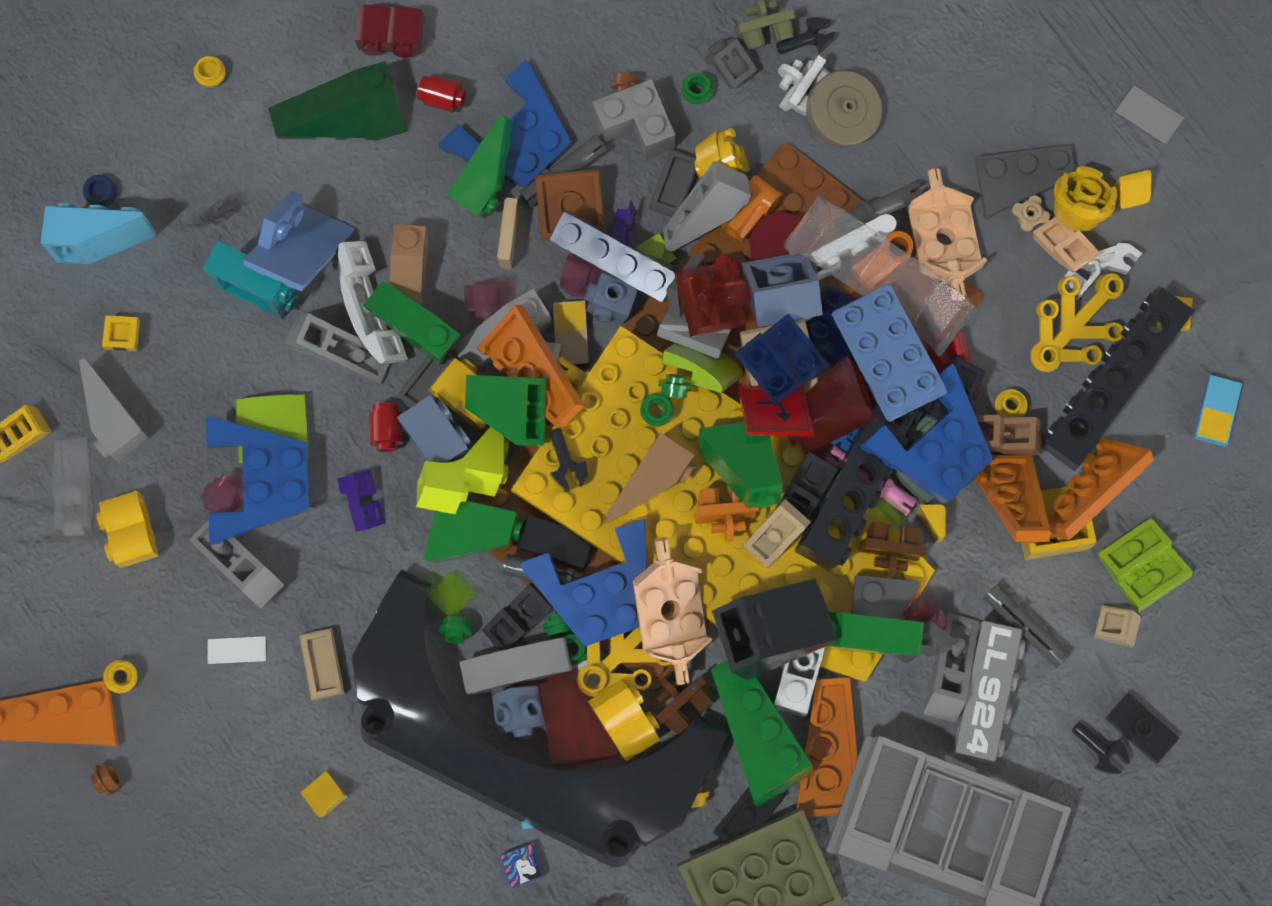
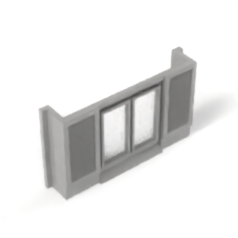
(947, 827)

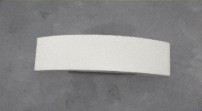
(354, 267)

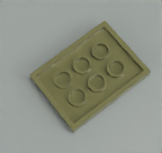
(763, 868)

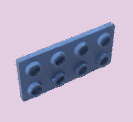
(296, 243)
(889, 353)

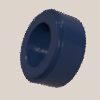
(99, 190)

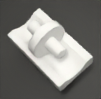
(801, 81)

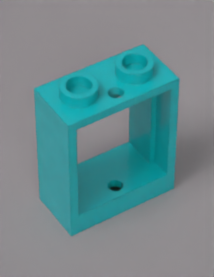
(229, 275)

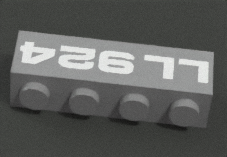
(988, 693)

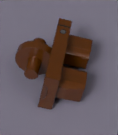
(907, 548)
(672, 714)

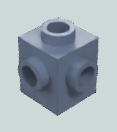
(610, 299)
(518, 711)

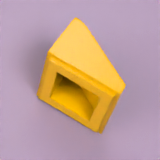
(1133, 189)
(934, 520)
(323, 795)

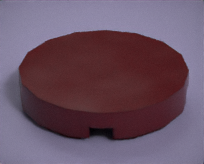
(771, 234)

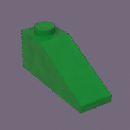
(484, 175)
(413, 322)
(876, 635)

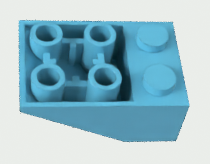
(92, 233)

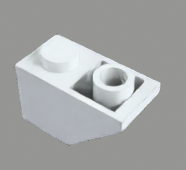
(798, 684)

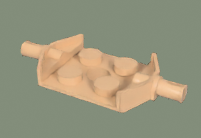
(947, 213)
(684, 632)

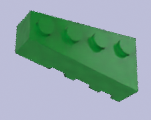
(763, 740)

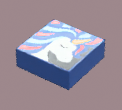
(521, 866)

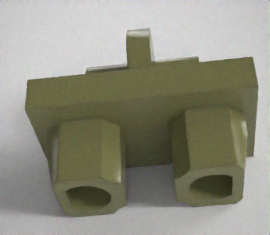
(779, 22)

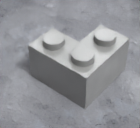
(636, 111)

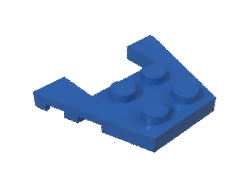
(536, 133)
(946, 453)
(272, 478)
(600, 602)

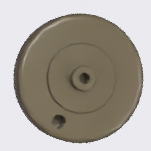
(844, 108)

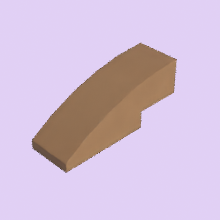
(1012, 434)

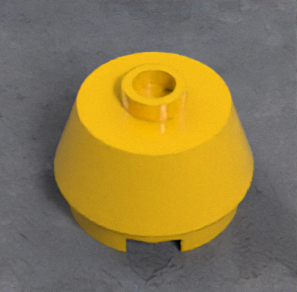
(722, 149)
(1083, 199)

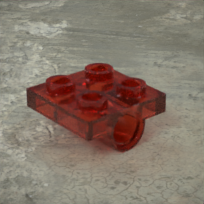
(712, 298)

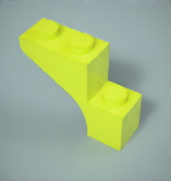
(479, 471)

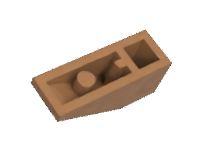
(409, 260)
(657, 473)

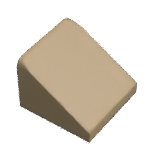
(1118, 626)

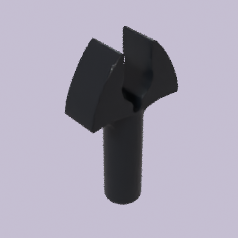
(808, 37)
(565, 461)
(1102, 749)

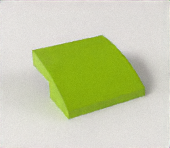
(707, 371)
(274, 414)
(1145, 564)

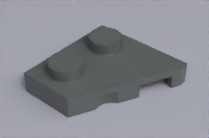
(881, 596)

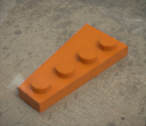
(829, 748)

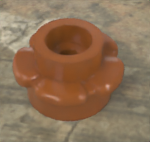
(624, 81)
(105, 779)

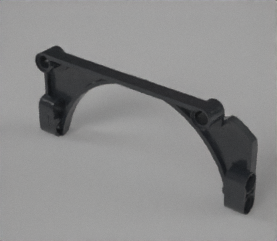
(570, 806)

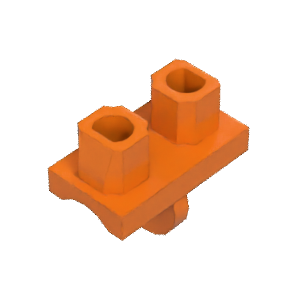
(711, 511)

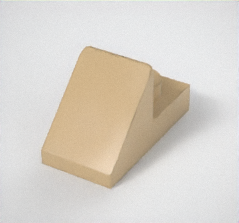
(776, 533)

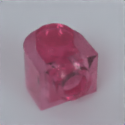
(577, 275)
(482, 299)
(222, 495)
(925, 610)

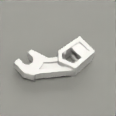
(1108, 259)

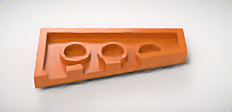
(522, 352)
(1100, 481)
(1016, 496)
(63, 716)

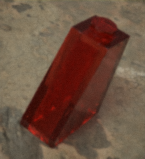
(836, 406)
(572, 725)

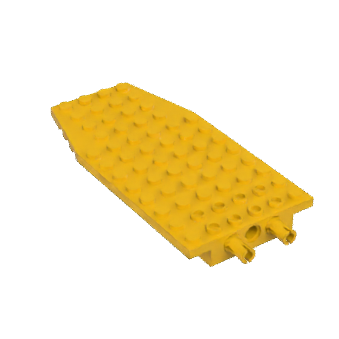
(615, 441)

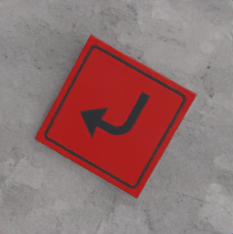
(766, 418)

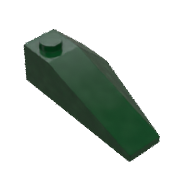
(343, 108)

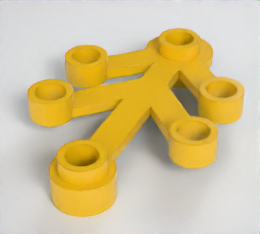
(1073, 324)
(621, 652)

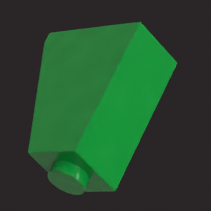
(509, 406)
(743, 463)
(471, 532)

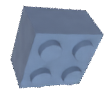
(782, 287)
(432, 432)

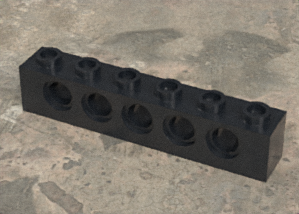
(1172, 316)
(816, 541)

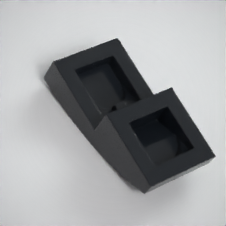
(809, 483)
(544, 536)
(518, 618)

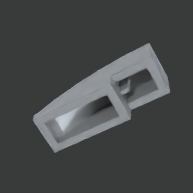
(515, 666)

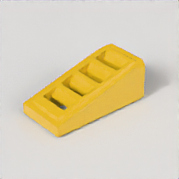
(18, 418)

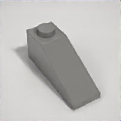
(709, 205)
(468, 345)
(333, 347)
(108, 418)
(239, 566)
(952, 671)

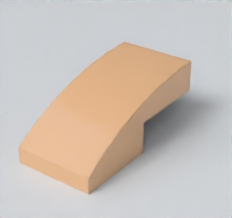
(1064, 245)

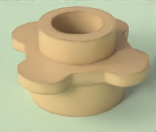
(1026, 222)

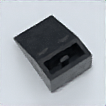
(774, 627)

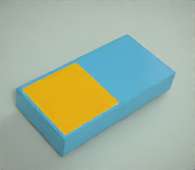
(1217, 410)

